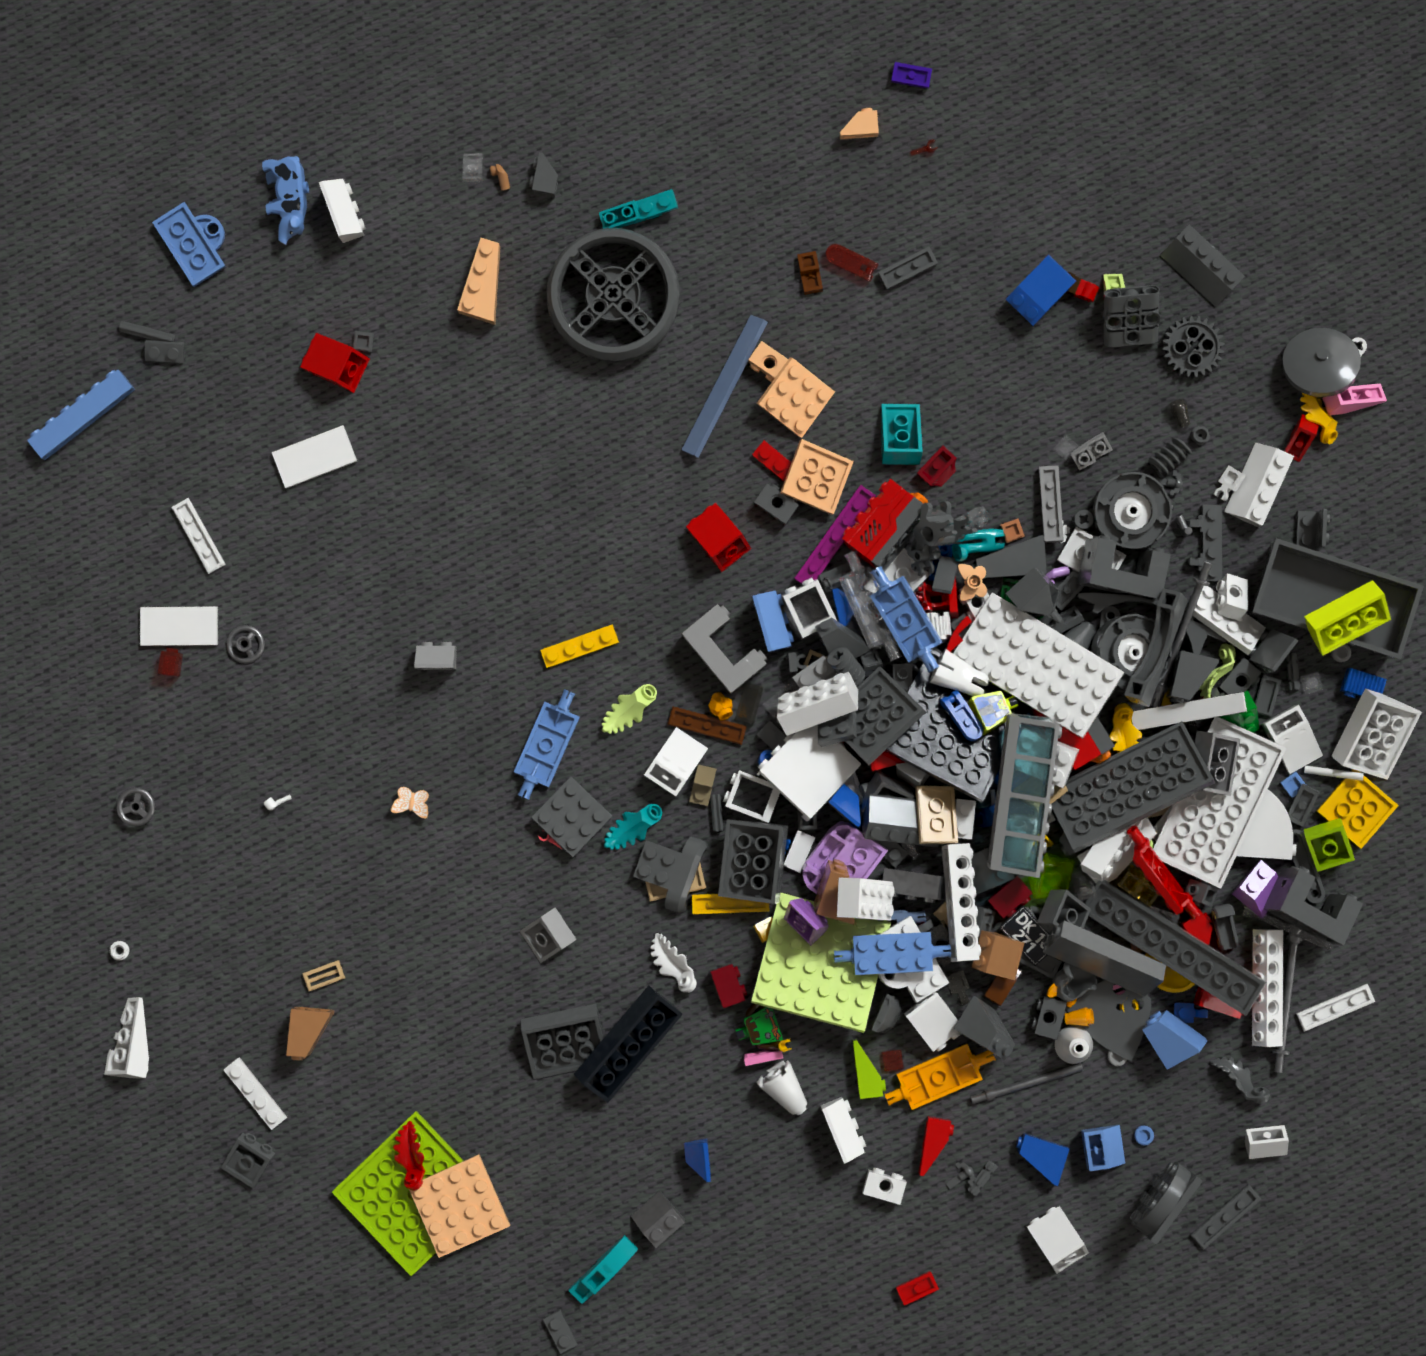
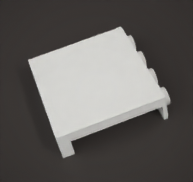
(807, 771)

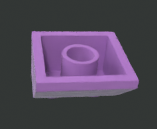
(1256, 887)

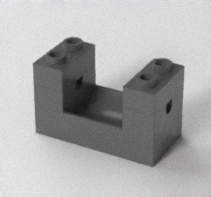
(1098, 573)
(1288, 903)

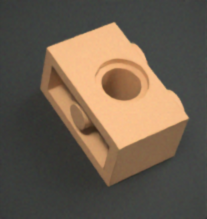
(763, 353)

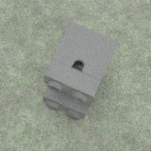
(699, 638)

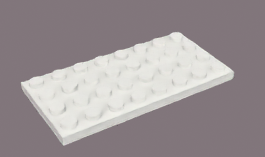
(1038, 665)
(1210, 827)

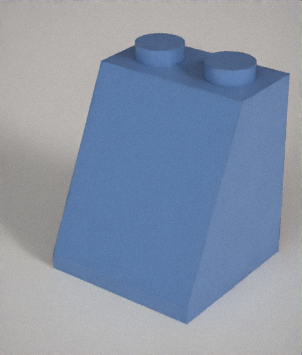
(1172, 1038)

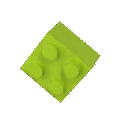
(1329, 844)

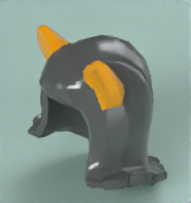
(1071, 984)

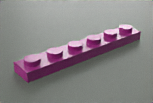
(833, 538)

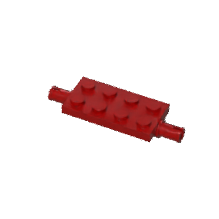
(1160, 876)

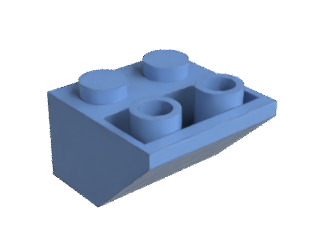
(1103, 1147)

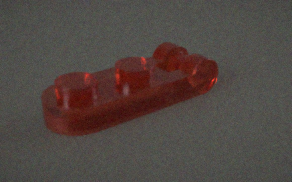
(850, 261)

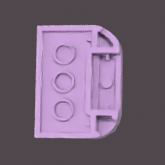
(845, 844)

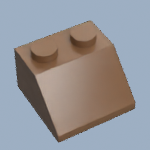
(998, 955)

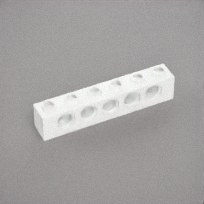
(955, 912)
(1268, 1007)

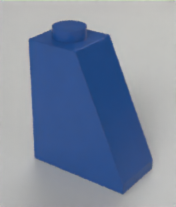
(1044, 1156)

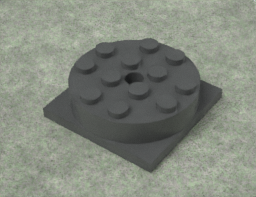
(1164, 1201)

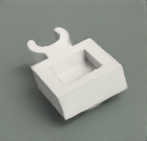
(1230, 480)

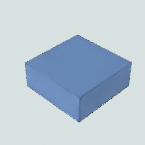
(1292, 784)

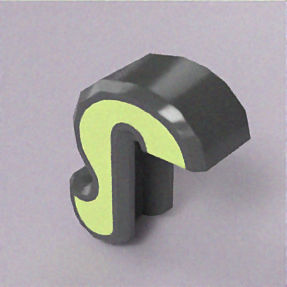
(1224, 926)

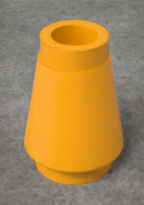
(1080, 1017)

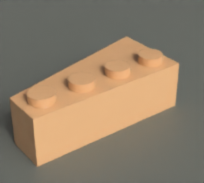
(481, 287)

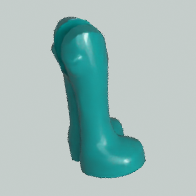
(988, 543)

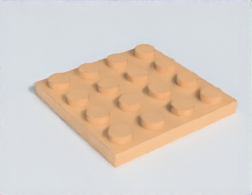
(459, 1206)

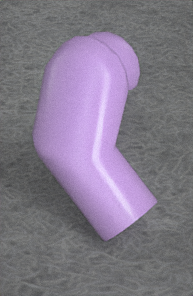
(1058, 572)

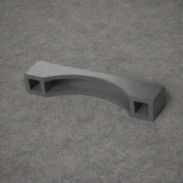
(1168, 617)

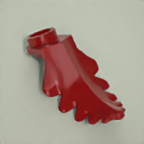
(409, 1156)

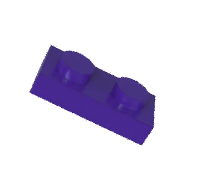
(911, 75)

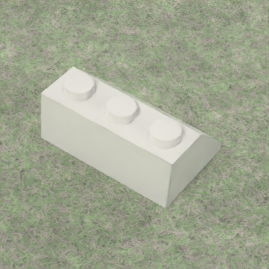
(342, 209)
(843, 1129)

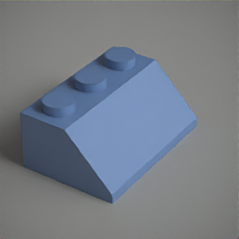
(773, 621)

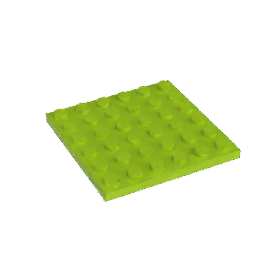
(383, 1203)

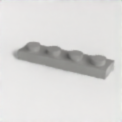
(1051, 504)

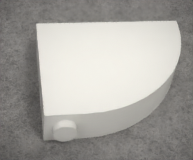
(1270, 832)

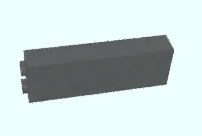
(1104, 958)

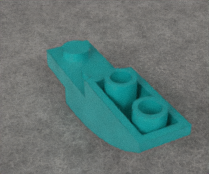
(638, 211)
(603, 1270)

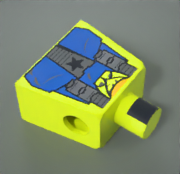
(992, 709)

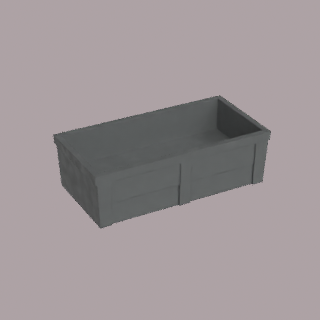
(1304, 580)

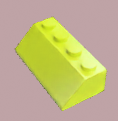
(1348, 617)

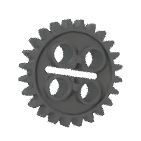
(1206, 357)

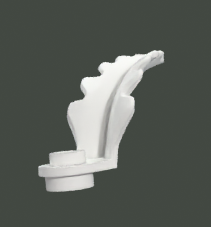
(673, 964)

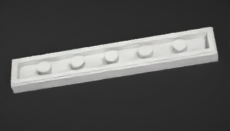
(1189, 711)

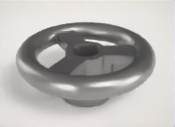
(251, 656)
(137, 799)

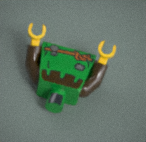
(762, 1029)

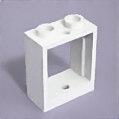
(793, 591)
(771, 802)

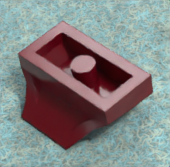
(938, 468)

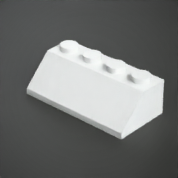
(1263, 478)

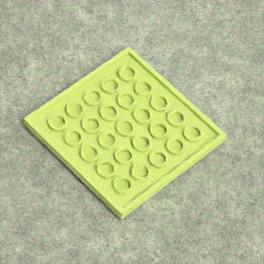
(807, 980)

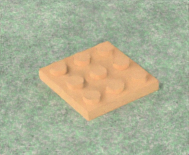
(795, 397)
(816, 477)

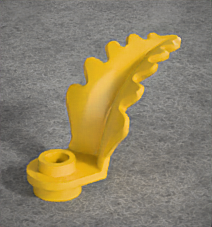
(1319, 415)
(1123, 731)

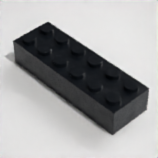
(628, 1044)

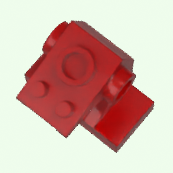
(949, 601)

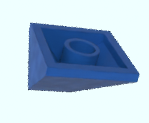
(847, 803)
(698, 1157)

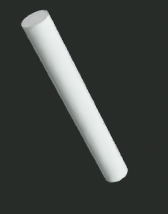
(1334, 773)

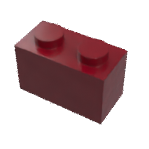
(1009, 897)
(728, 985)

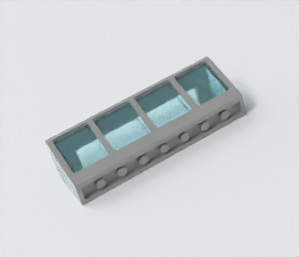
(1024, 794)

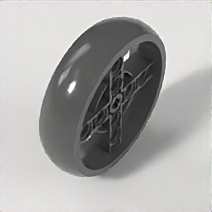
(651, 256)

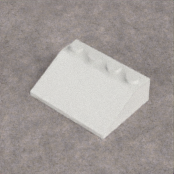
(1376, 734)

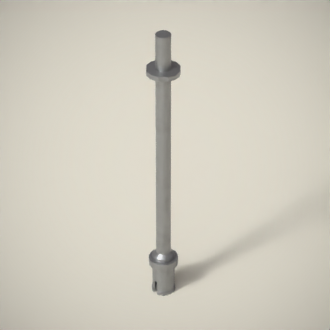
(1200, 582)
(1294, 941)

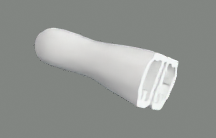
(958, 675)

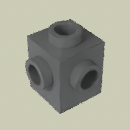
(1201, 892)

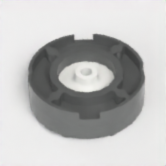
(1150, 507)
(1124, 644)

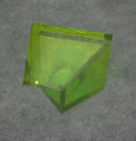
(1055, 876)

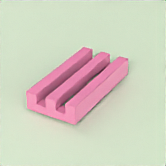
(761, 1056)

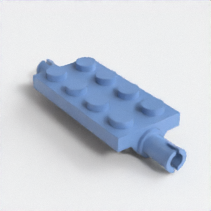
(906, 619)
(546, 744)
(892, 953)

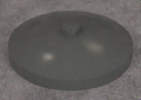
(1321, 362)

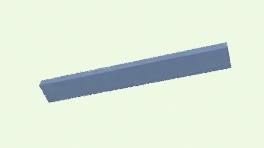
(724, 386)

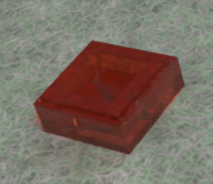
(892, 1060)

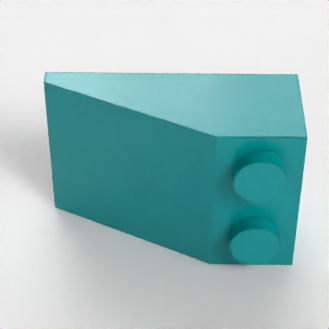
(901, 434)

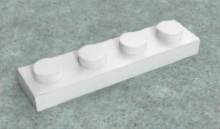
(255, 1093)

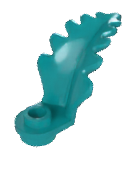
(633, 826)

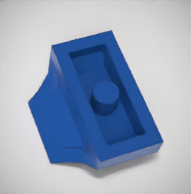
(842, 606)

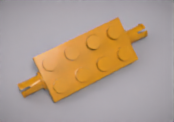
(939, 1076)

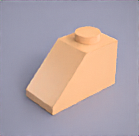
(862, 125)

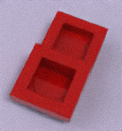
(955, 639)

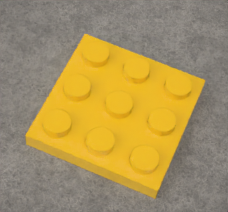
(1359, 806)

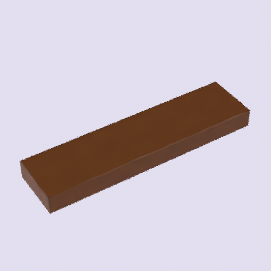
(707, 725)

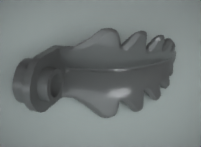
(1243, 1079)

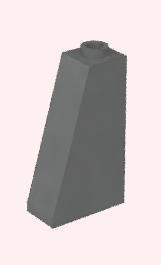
(1015, 560)

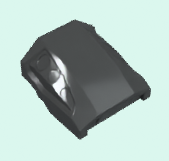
(887, 1015)

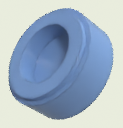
(1144, 1135)

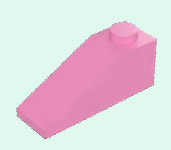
(1354, 399)

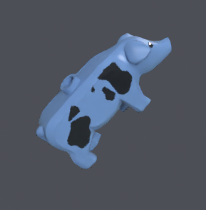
(290, 193)

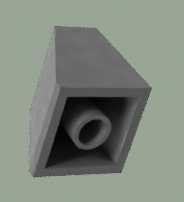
(1188, 675)
(985, 1028)

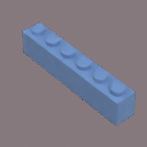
(81, 414)

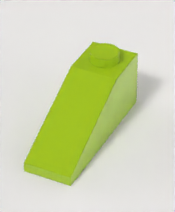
(868, 1078)

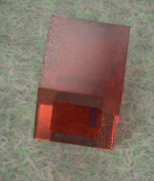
(170, 662)

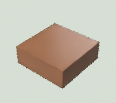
(1012, 530)

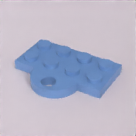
(191, 242)

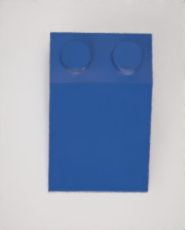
(1040, 290)

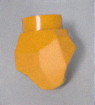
(721, 706)

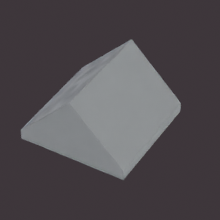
(911, 775)

